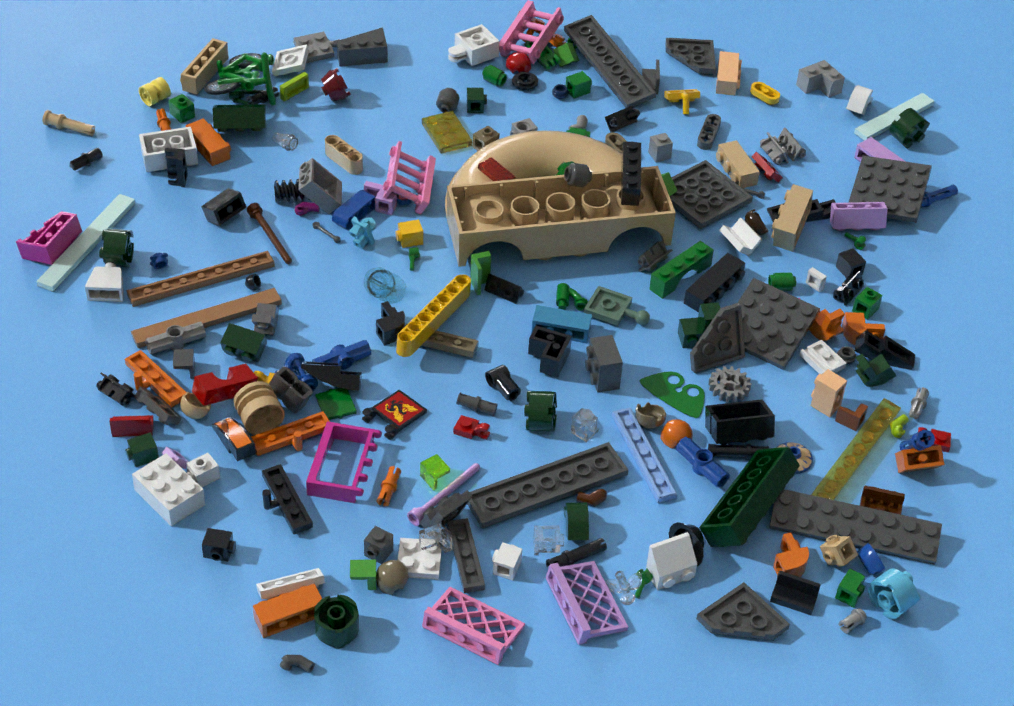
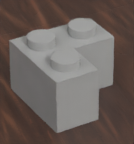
(821, 77)

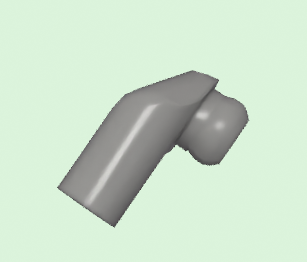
(581, 122)

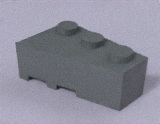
(363, 49)

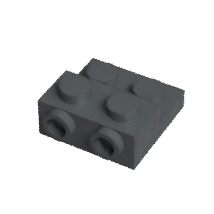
(446, 510)

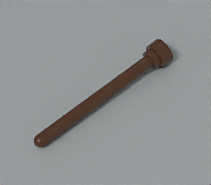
(255, 211)

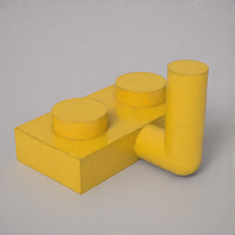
(686, 95)

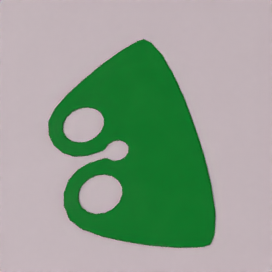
(665, 391)

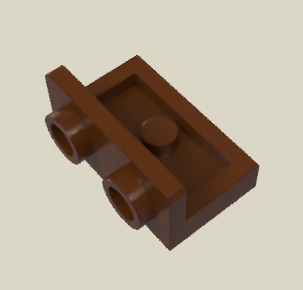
(882, 499)

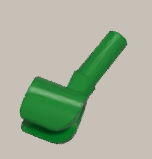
(859, 242)
(413, 253)
(646, 578)

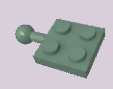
(612, 307)

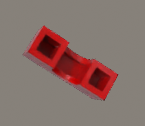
(212, 389)

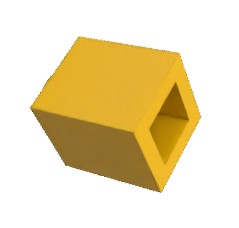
(409, 233)

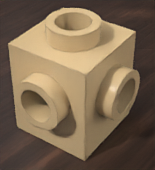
(838, 550)

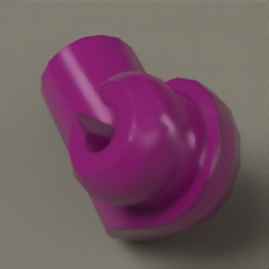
(305, 207)

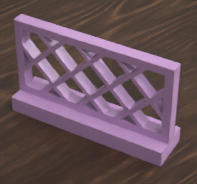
(570, 603)

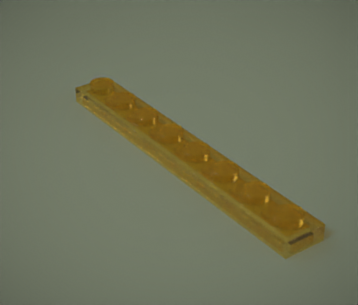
(857, 450)

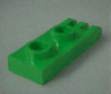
(547, 56)

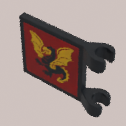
(397, 410)

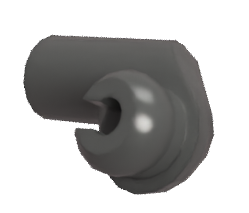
(298, 660)

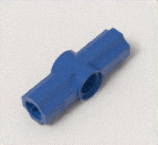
(347, 354)
(702, 462)

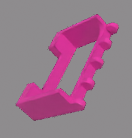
(347, 433)

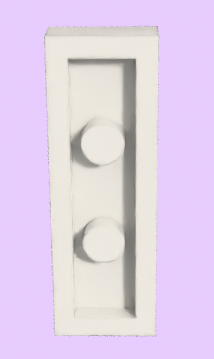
(275, 587)

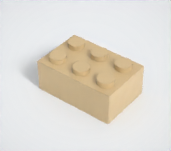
(792, 217)

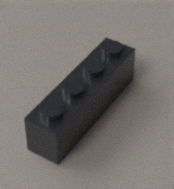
(631, 173)
(715, 282)

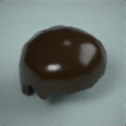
(755, 222)

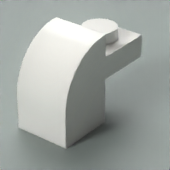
(859, 99)

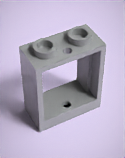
(327, 197)

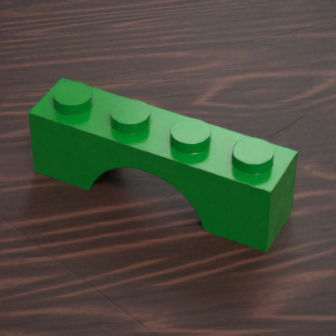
(667, 277)

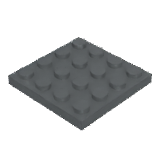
(895, 183)
(707, 194)
(774, 322)

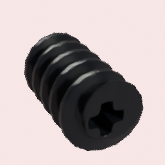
(287, 191)

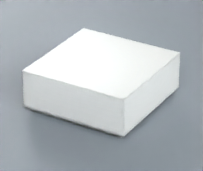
(816, 279)

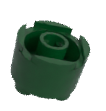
(909, 127)
(117, 247)
(541, 410)
(336, 620)

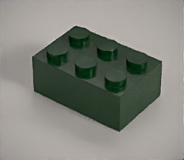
(239, 117)

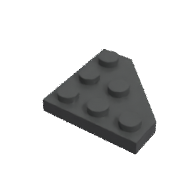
(694, 53)
(721, 340)
(743, 615)

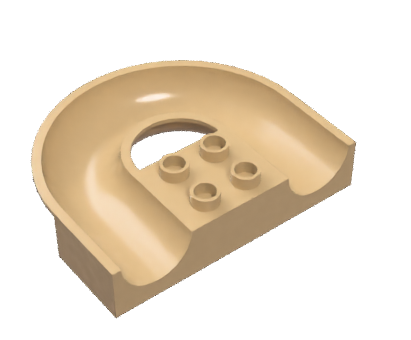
(541, 209)

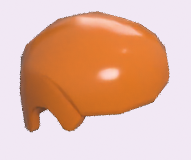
(675, 431)

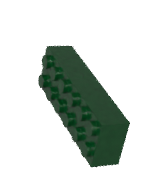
(749, 497)

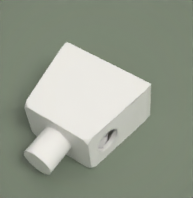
(105, 284)

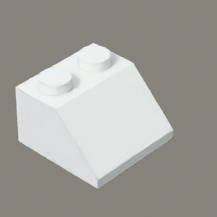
(671, 561)

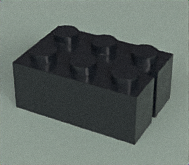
(739, 421)

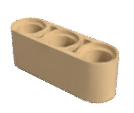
(344, 154)

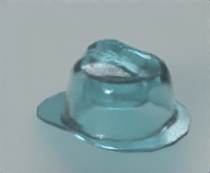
(384, 285)

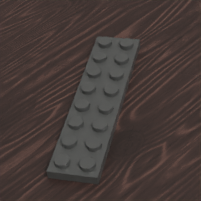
(609, 62)
(546, 484)
(883, 530)

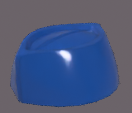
(870, 559)

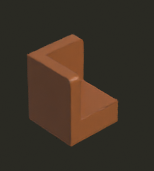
(850, 418)

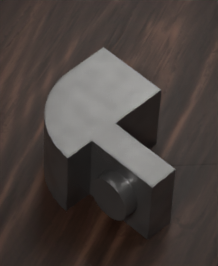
(265, 318)

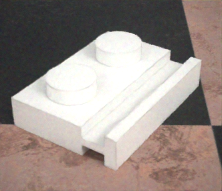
(822, 357)

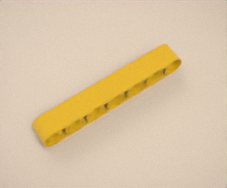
(433, 315)

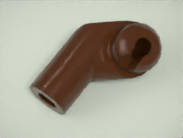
(594, 498)

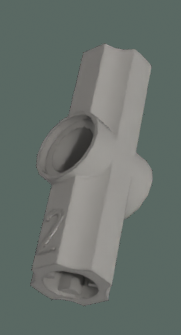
(175, 337)

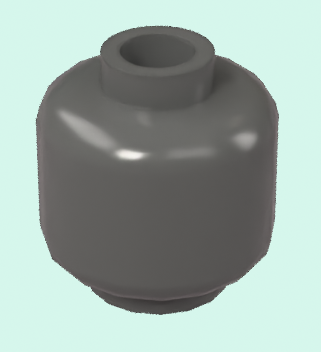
(447, 100)
(577, 175)

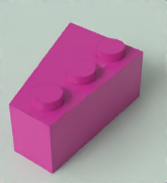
(51, 240)

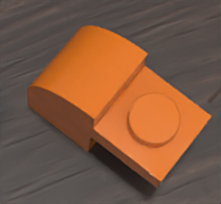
(827, 324)
(855, 324)
(793, 558)

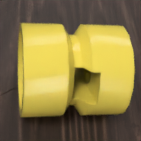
(154, 91)

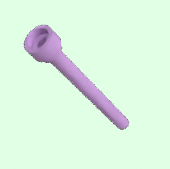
(416, 514)

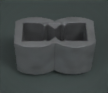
(290, 390)

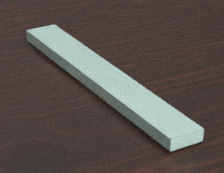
(85, 243)

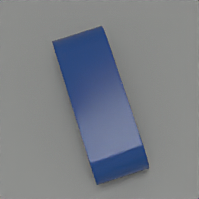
(358, 205)

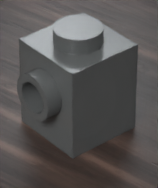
(378, 545)

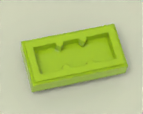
(294, 86)

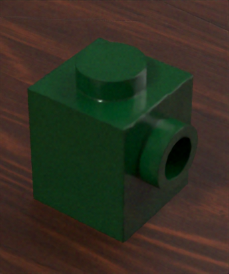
(476, 100)
(142, 449)

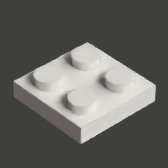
(290, 60)
(420, 563)

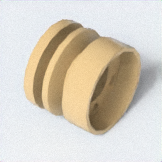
(258, 407)

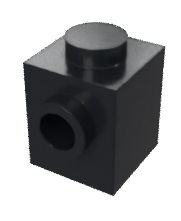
(850, 262)
(218, 544)

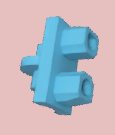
(362, 231)

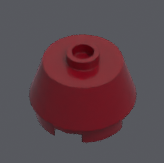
(334, 85)

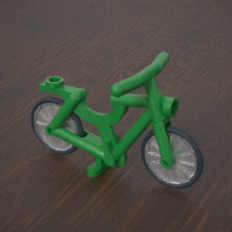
(243, 64)

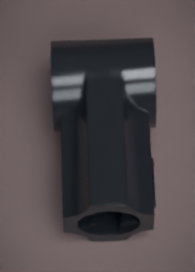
(501, 379)

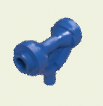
(294, 363)

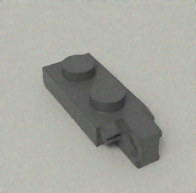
(157, 406)

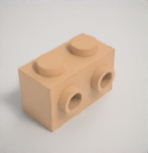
(828, 392)

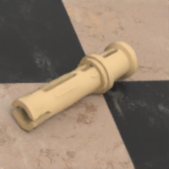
(61, 121)

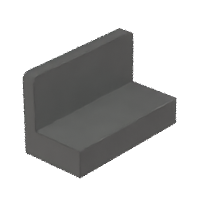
(652, 76)

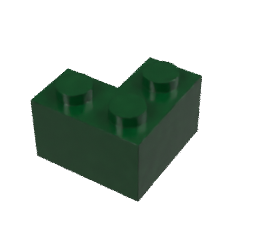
(693, 328)

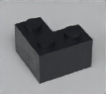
(551, 348)

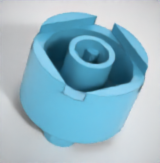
(893, 592)

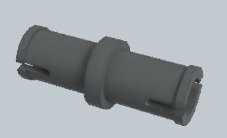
(476, 404)

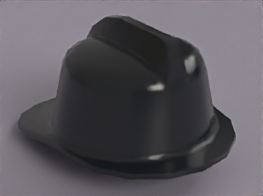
(695, 536)

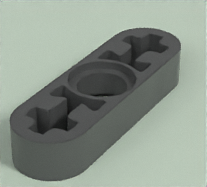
(707, 126)

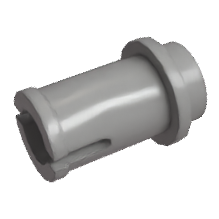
(856, 617)

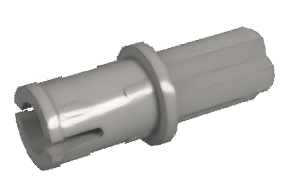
(919, 402)

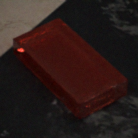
(494, 170)

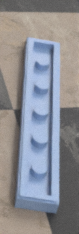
(644, 455)

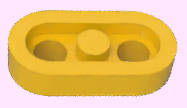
(765, 93)

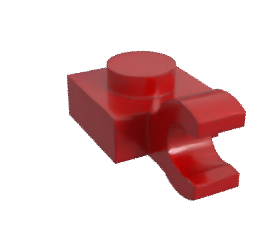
(469, 427)
(941, 438)

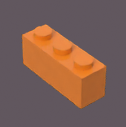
(209, 142)
(286, 610)

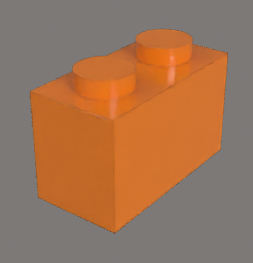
(916, 460)

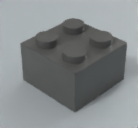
(604, 363)

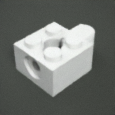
(474, 46)

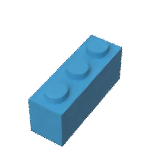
(563, 321)

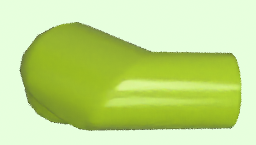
(897, 425)

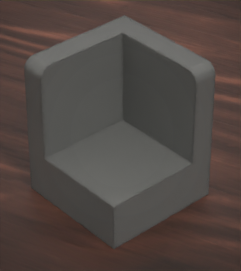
(184, 360)

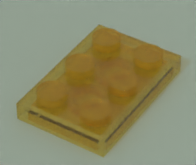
(446, 132)

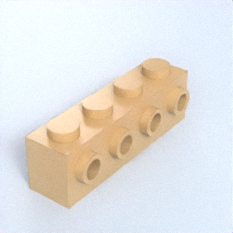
(204, 66)

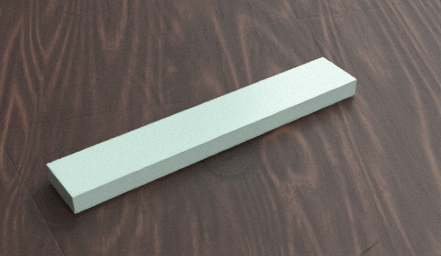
(883, 122)

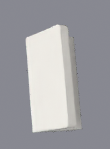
(742, 236)

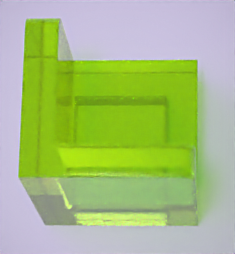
(432, 469)

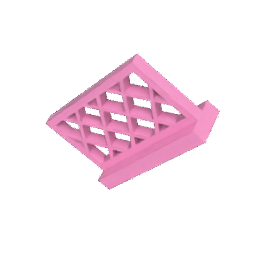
(465, 634)

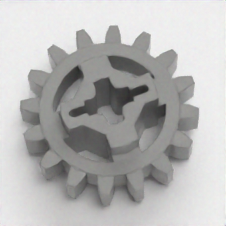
(729, 384)

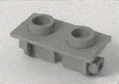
(772, 144)
(791, 145)

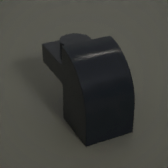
(390, 323)

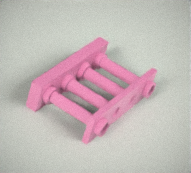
(523, 22)
(424, 177)

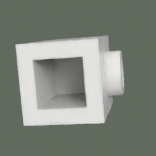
(203, 470)
(507, 561)

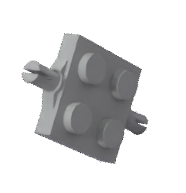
(319, 46)

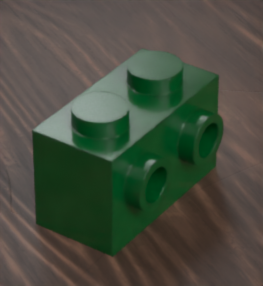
(243, 343)

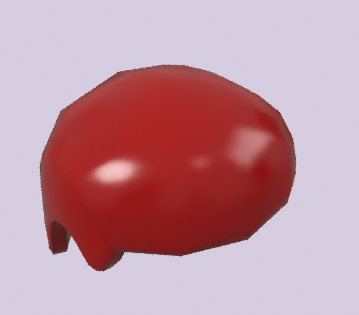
(518, 62)

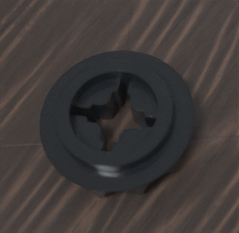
(519, 81)

